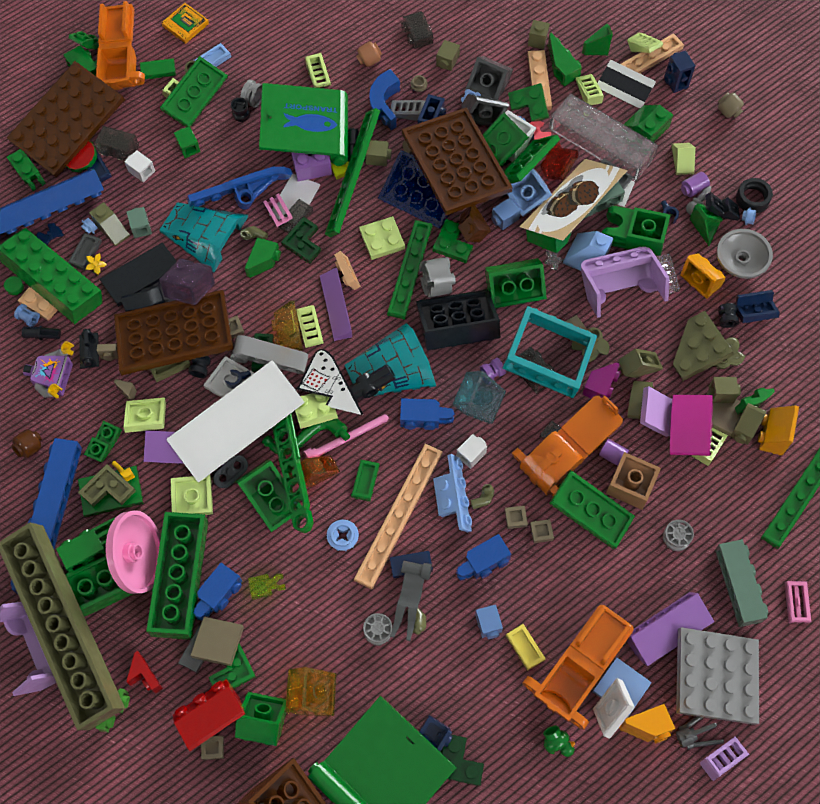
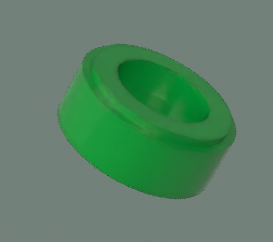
(13, 285)

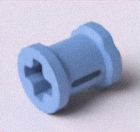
(25, 314)

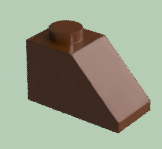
(473, 225)

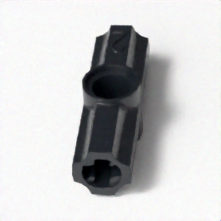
(368, 384)

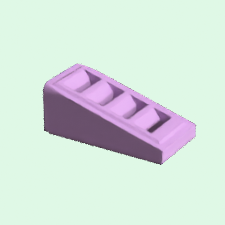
(713, 766)

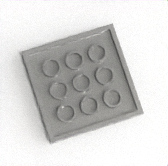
(717, 676)

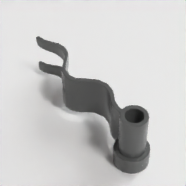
(410, 594)

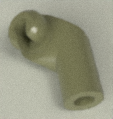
(253, 232)
(485, 497)
(420, 622)

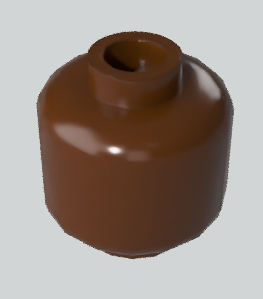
(26, 443)

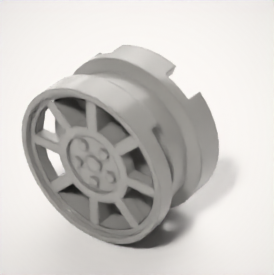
(252, 93)
(677, 535)
(377, 629)

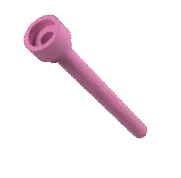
(310, 453)

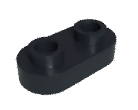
(231, 474)

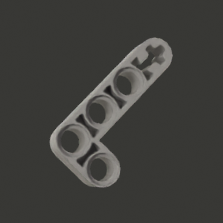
(263, 352)

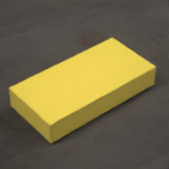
(525, 647)

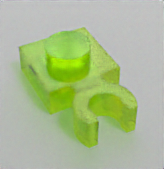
(262, 586)

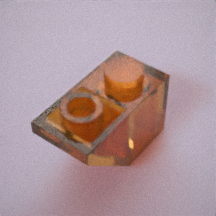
(318, 469)

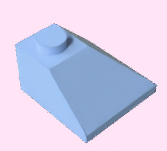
(529, 192)
(587, 246)

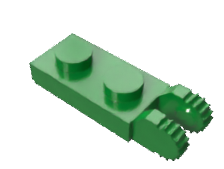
(25, 168)

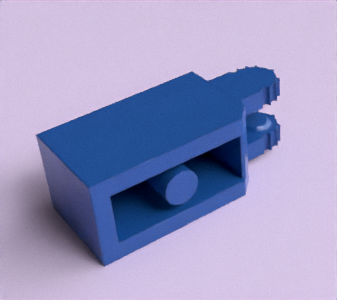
(424, 414)
(484, 558)
(217, 591)

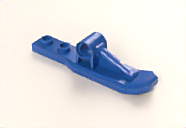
(248, 185)

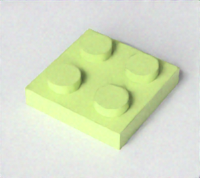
(382, 238)
(314, 410)
(144, 415)
(191, 496)

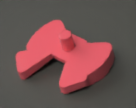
(538, 134)

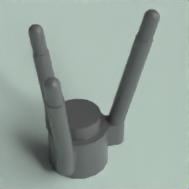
(687, 737)

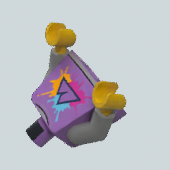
(51, 371)

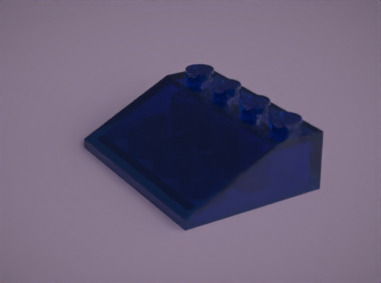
(410, 191)

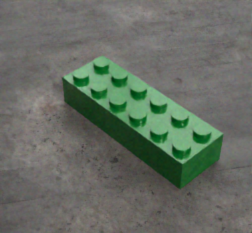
(50, 275)
(177, 576)

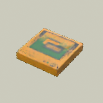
(185, 23)

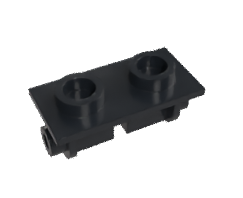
(88, 349)

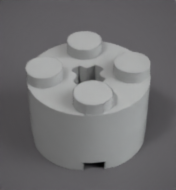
(436, 278)

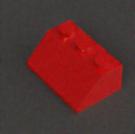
(208, 714)

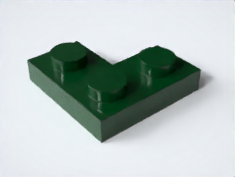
(298, 240)
(466, 771)

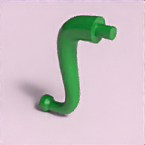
(335, 426)

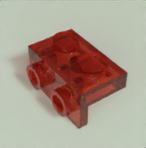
(558, 162)

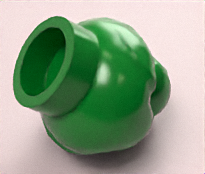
(558, 740)

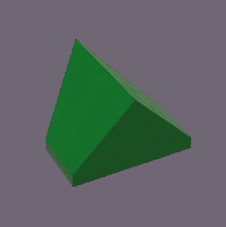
(599, 42)
(705, 222)

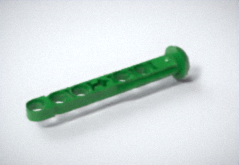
(284, 427)

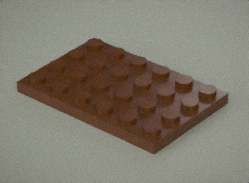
(65, 118)
(456, 161)
(172, 333)

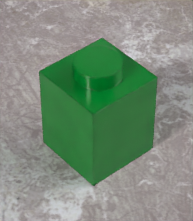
(187, 142)

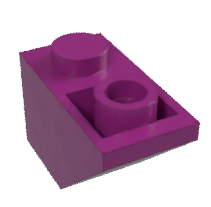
(600, 381)

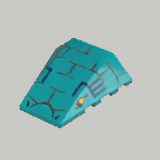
(202, 231)
(403, 355)

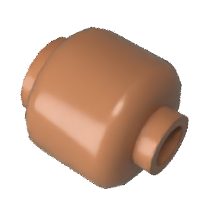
(369, 54)

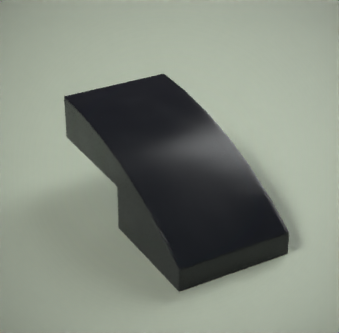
(724, 208)
(145, 298)

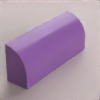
(158, 449)
(660, 632)

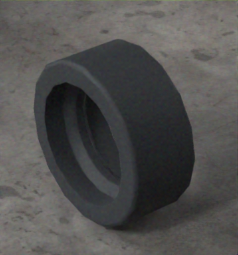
(757, 184)

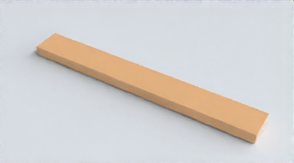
(398, 516)

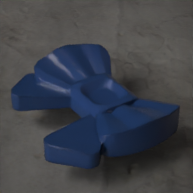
(54, 232)

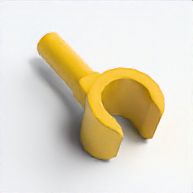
(127, 474)

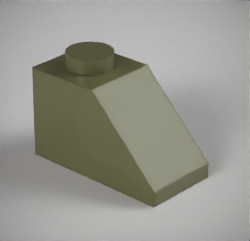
(109, 224)
(639, 363)
(748, 424)

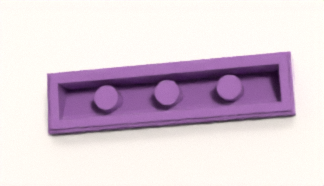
(336, 305)

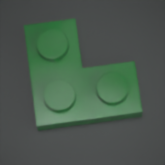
(530, 97)
(449, 245)
(238, 673)

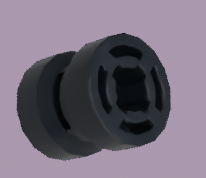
(240, 109)
(728, 315)
(199, 367)

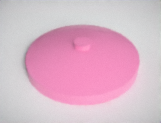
(133, 551)

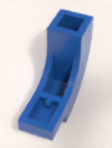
(381, 89)

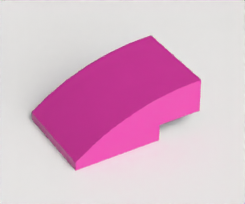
(691, 425)

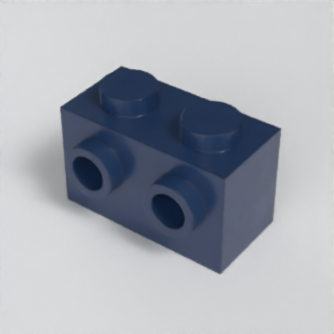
(679, 71)
(432, 108)

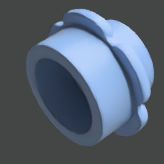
(749, 216)
(89, 226)

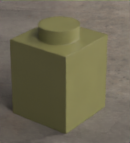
(538, 34)
(447, 55)
(378, 153)
(724, 389)

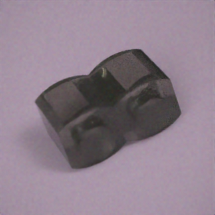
(417, 30)

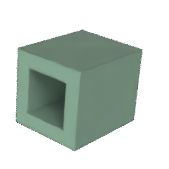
(139, 222)

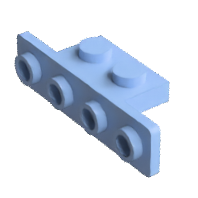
(451, 494)

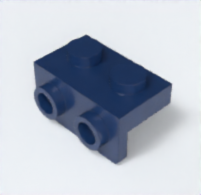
(756, 306)
(436, 732)

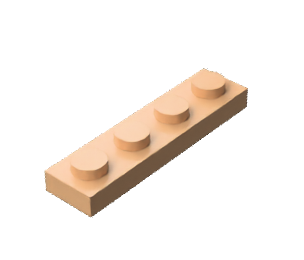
(644, 61)
(539, 73)

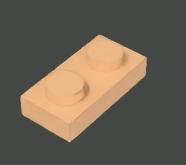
(344, 265)
(37, 304)

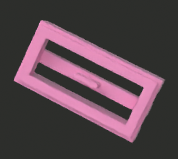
(273, 202)
(789, 598)

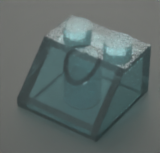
(479, 396)

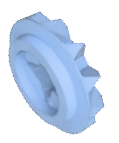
(342, 526)

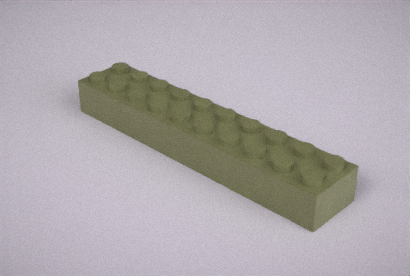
(60, 627)

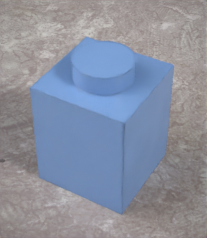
(505, 214)
(489, 622)

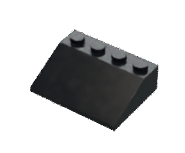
(458, 319)

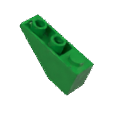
(564, 65)

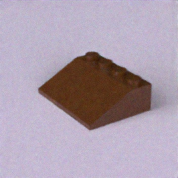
(284, 786)

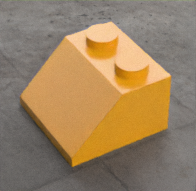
(702, 275)
(778, 429)
(650, 725)

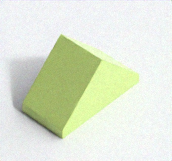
(684, 158)

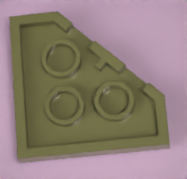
(700, 347)

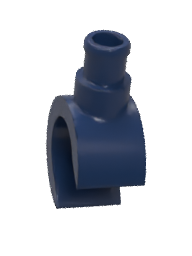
(669, 209)
(241, 375)

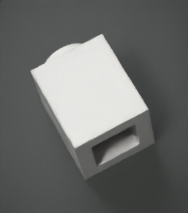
(139, 166)
(472, 450)

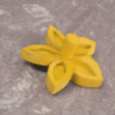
(95, 263)

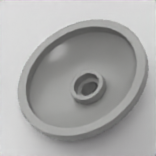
(748, 246)

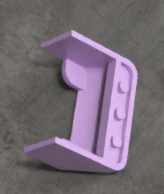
(622, 271)
(18, 623)

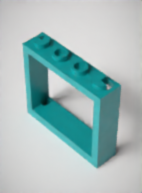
(543, 375)

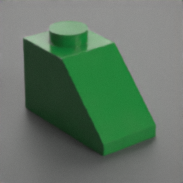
(262, 257)

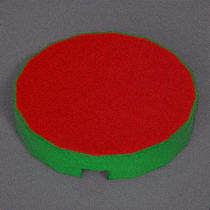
(84, 158)

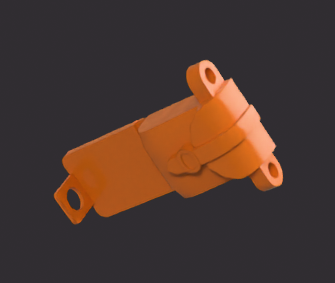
(115, 53)
(570, 445)
(582, 665)

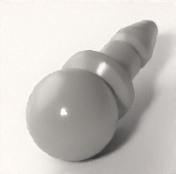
(699, 200)

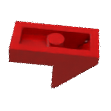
(140, 669)

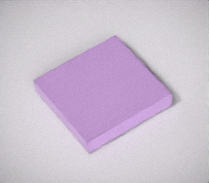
(656, 411)

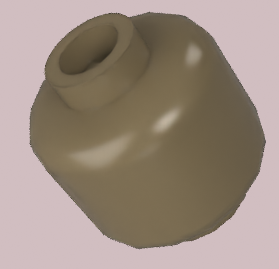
(730, 105)

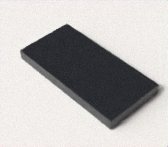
(138, 273)

